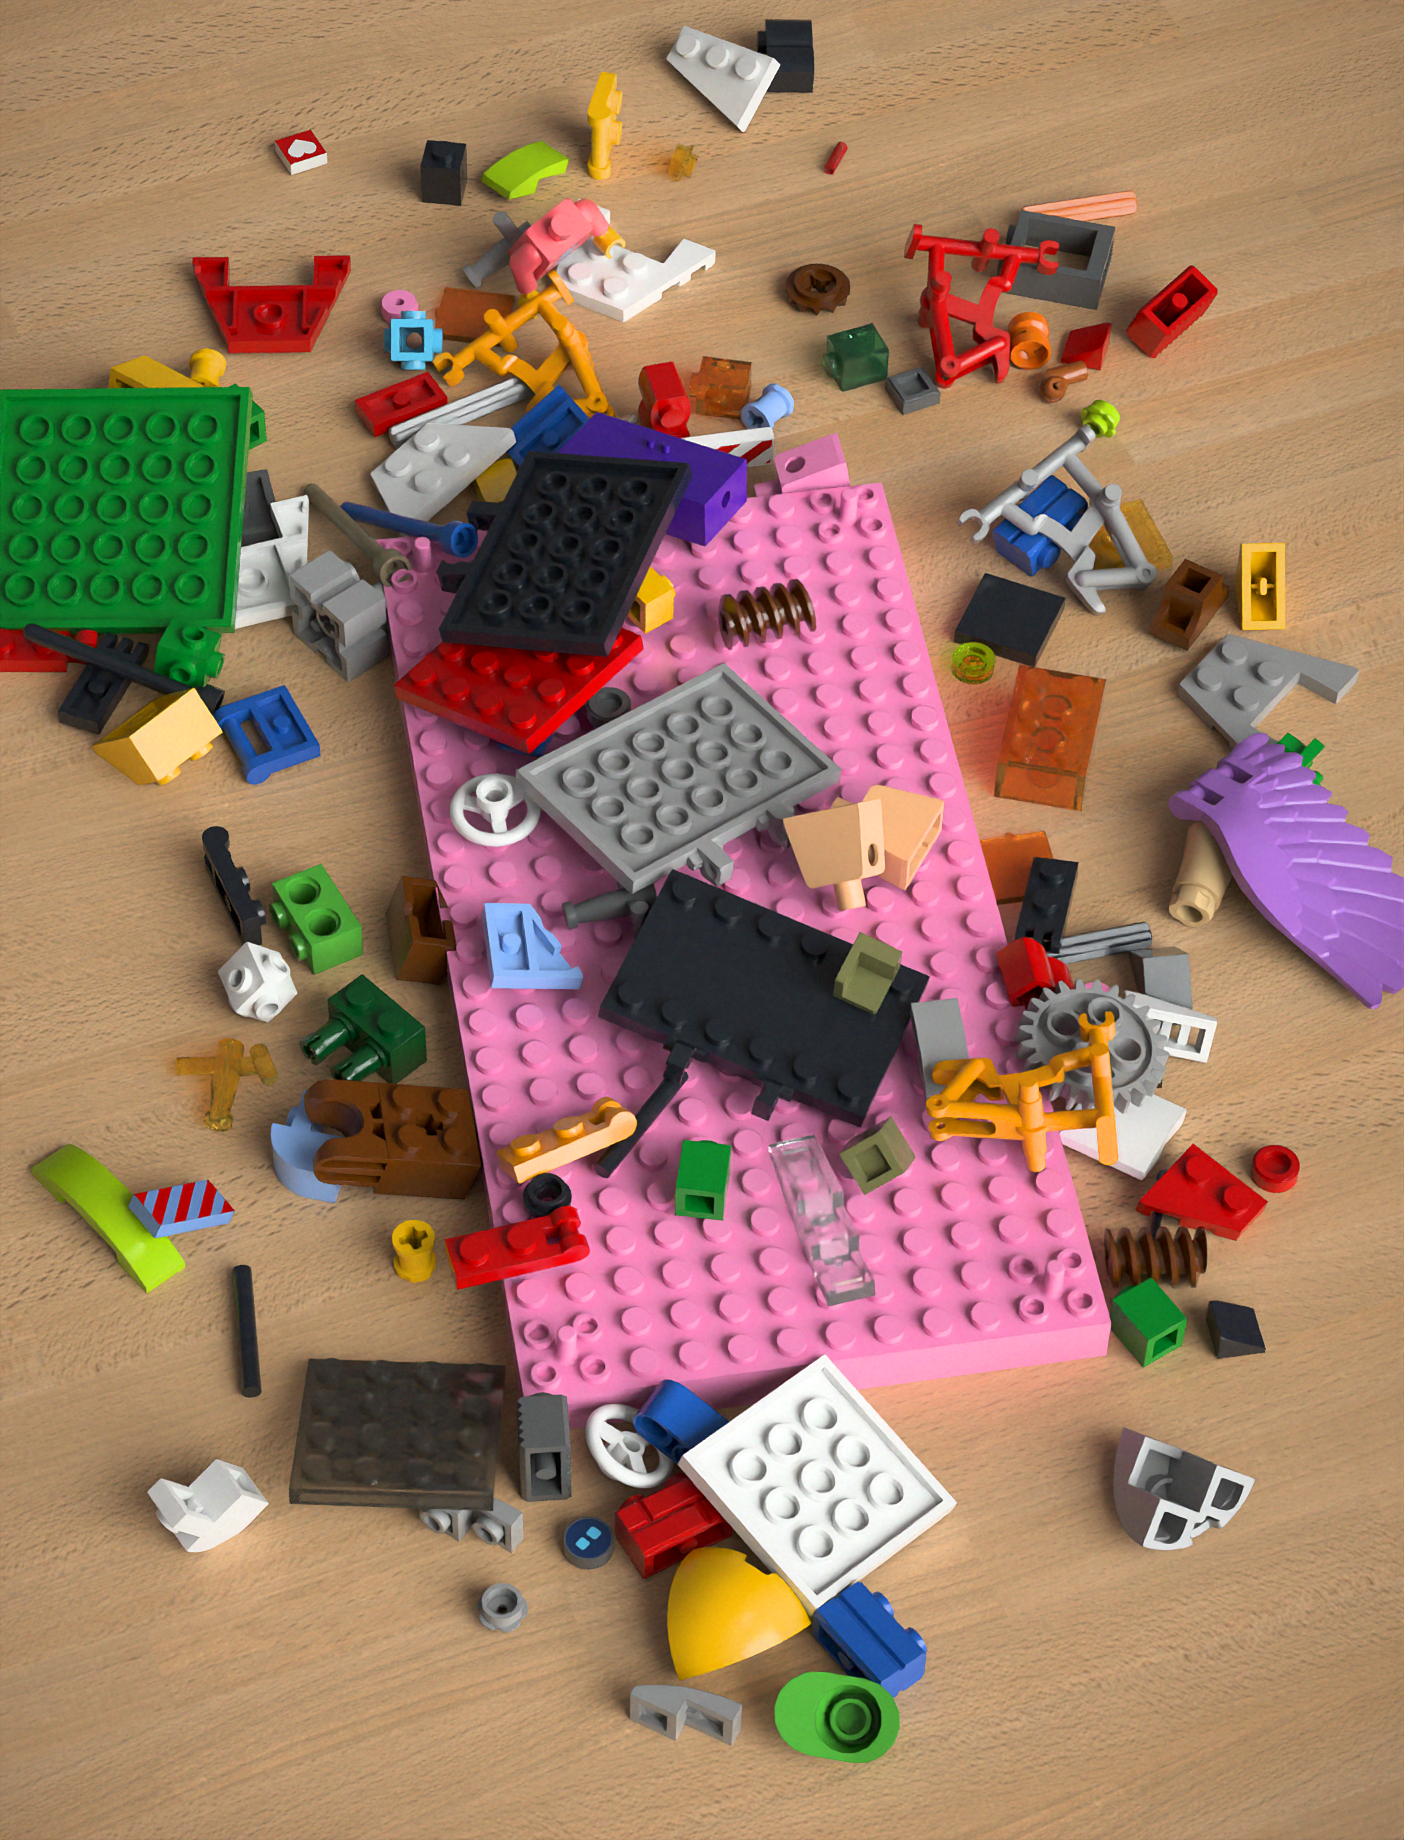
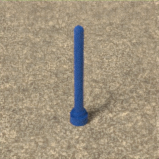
(455, 537)

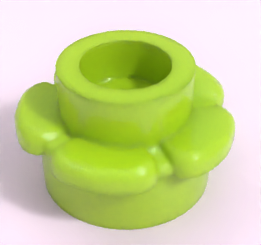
(1101, 418)

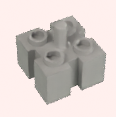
(339, 615)

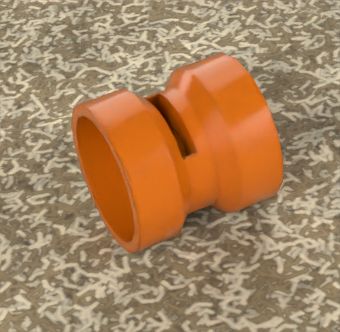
(1029, 340)

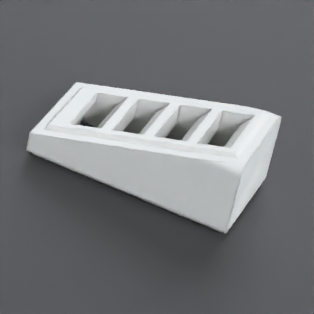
(1172, 1013)

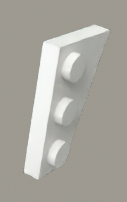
(724, 73)

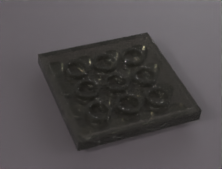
(398, 1435)

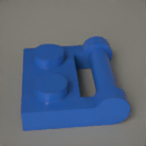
(280, 728)

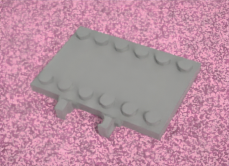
(680, 780)

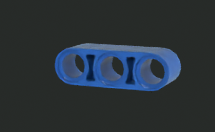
(676, 1419)

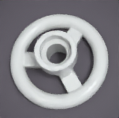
(493, 799)
(622, 1452)

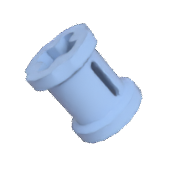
(770, 407)

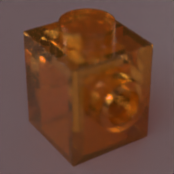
(721, 387)

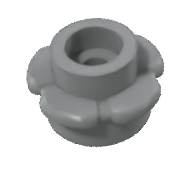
(502, 1596)

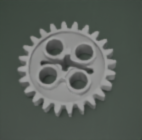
(1135, 1052)

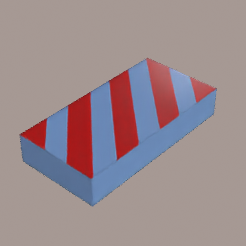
(181, 1208)

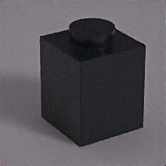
(444, 172)

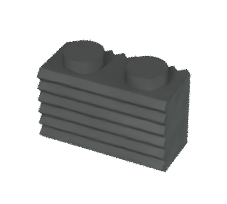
(544, 1447)

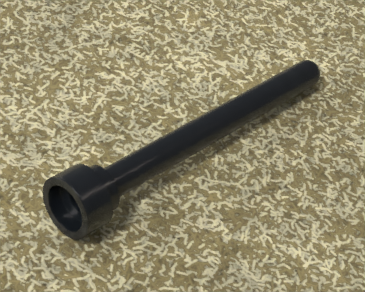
(210, 695)

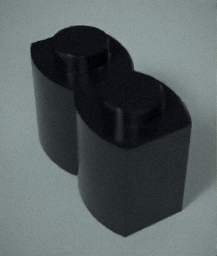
(792, 47)

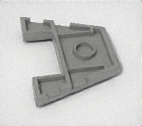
(1249, 678)

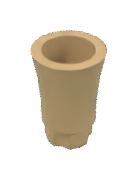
(1200, 878)

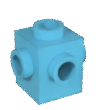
(396, 340)

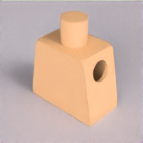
(909, 830)
(839, 848)

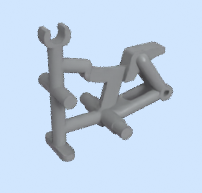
(1102, 509)

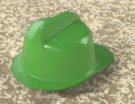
(837, 1717)

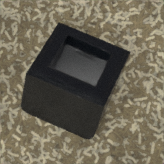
(1233, 1330)

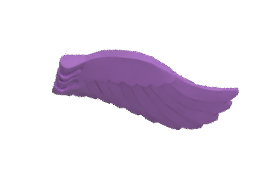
(1304, 864)

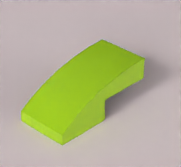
(521, 170)

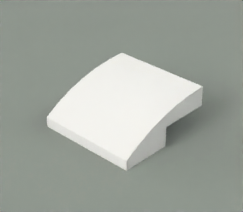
(1139, 1132)

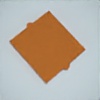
(464, 310)
(1010, 862)

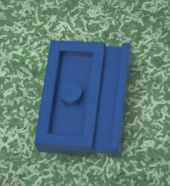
(547, 425)

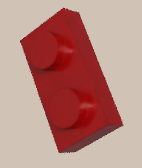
(399, 403)

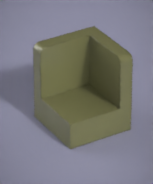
(867, 973)
(877, 1155)

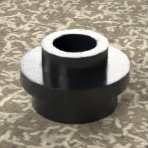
(546, 1186)

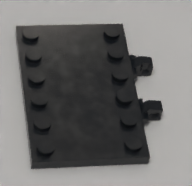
(562, 553)
(756, 1000)

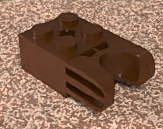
(396, 1137)

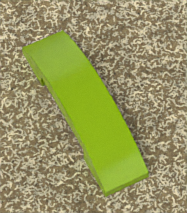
(104, 1205)

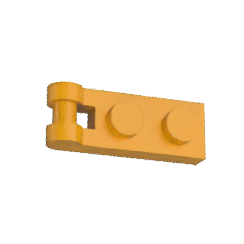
(567, 1140)

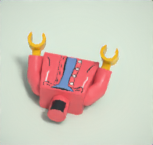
(554, 239)

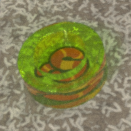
(973, 663)

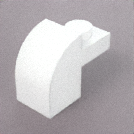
(209, 1509)

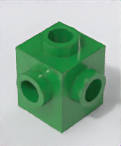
(189, 654)

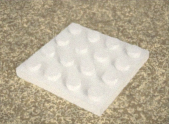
(817, 1484)

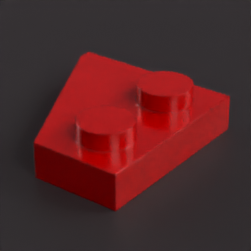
(1204, 1195)

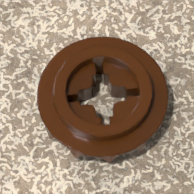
(823, 278)

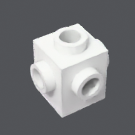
(257, 982)

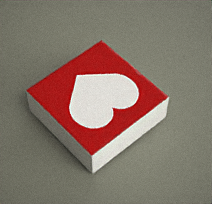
(301, 152)

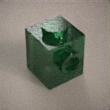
(856, 357)

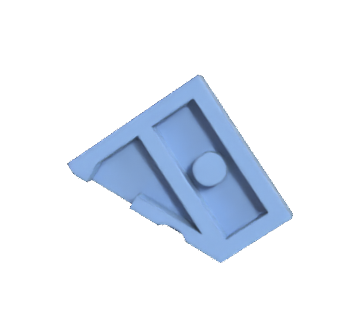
(523, 951)

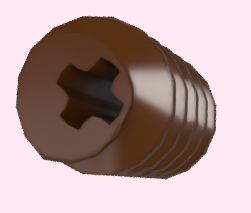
(764, 612)
(1155, 1257)

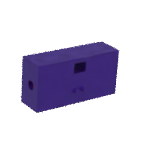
(717, 478)

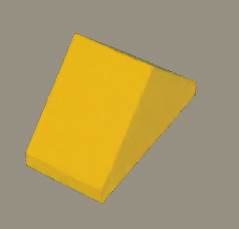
(1261, 586)

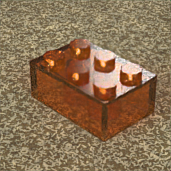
(1049, 738)

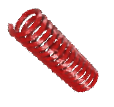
(839, 157)

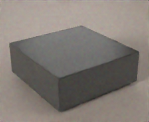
(912, 390)

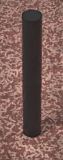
(645, 1117)
(246, 1331)

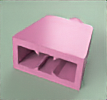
(808, 468)

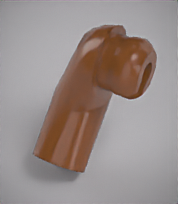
(1058, 378)

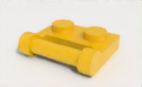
(604, 128)

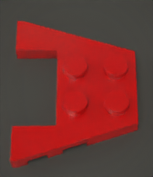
(271, 316)

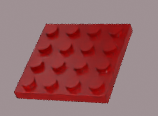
(510, 691)

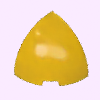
(727, 1611)

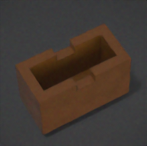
(416, 931)

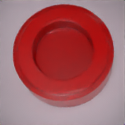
(1275, 1168)

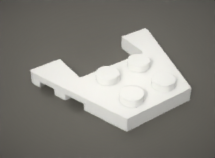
(628, 280)
(267, 565)

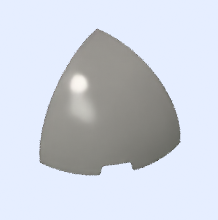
(1172, 1494)

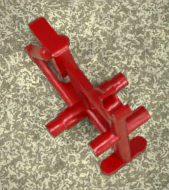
(938, 304)

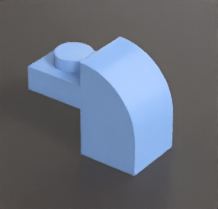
(293, 1155)

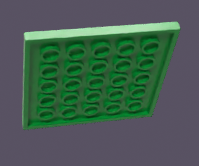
(122, 507)

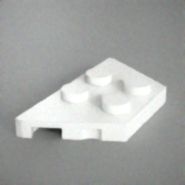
(437, 467)

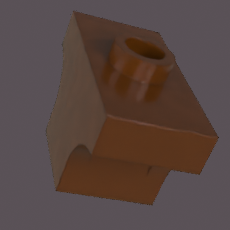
(1188, 604)

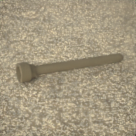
(384, 560)

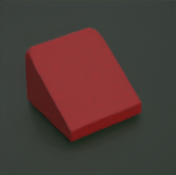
(1088, 345)

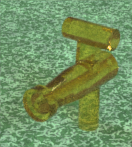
(226, 1070)

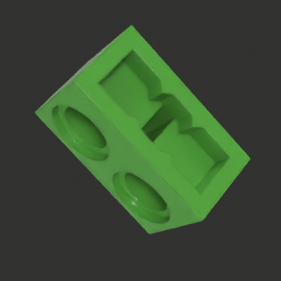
(316, 919)

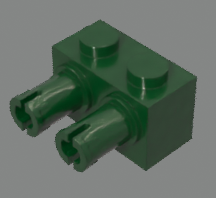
(373, 1029)

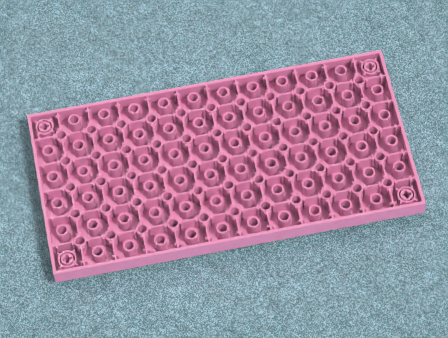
(966, 1246)

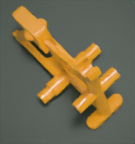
(571, 349)
(1024, 1113)

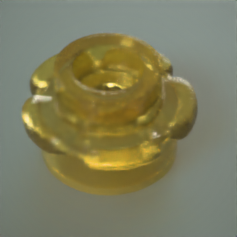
(682, 162)

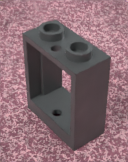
(1074, 236)

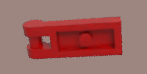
(516, 1248)

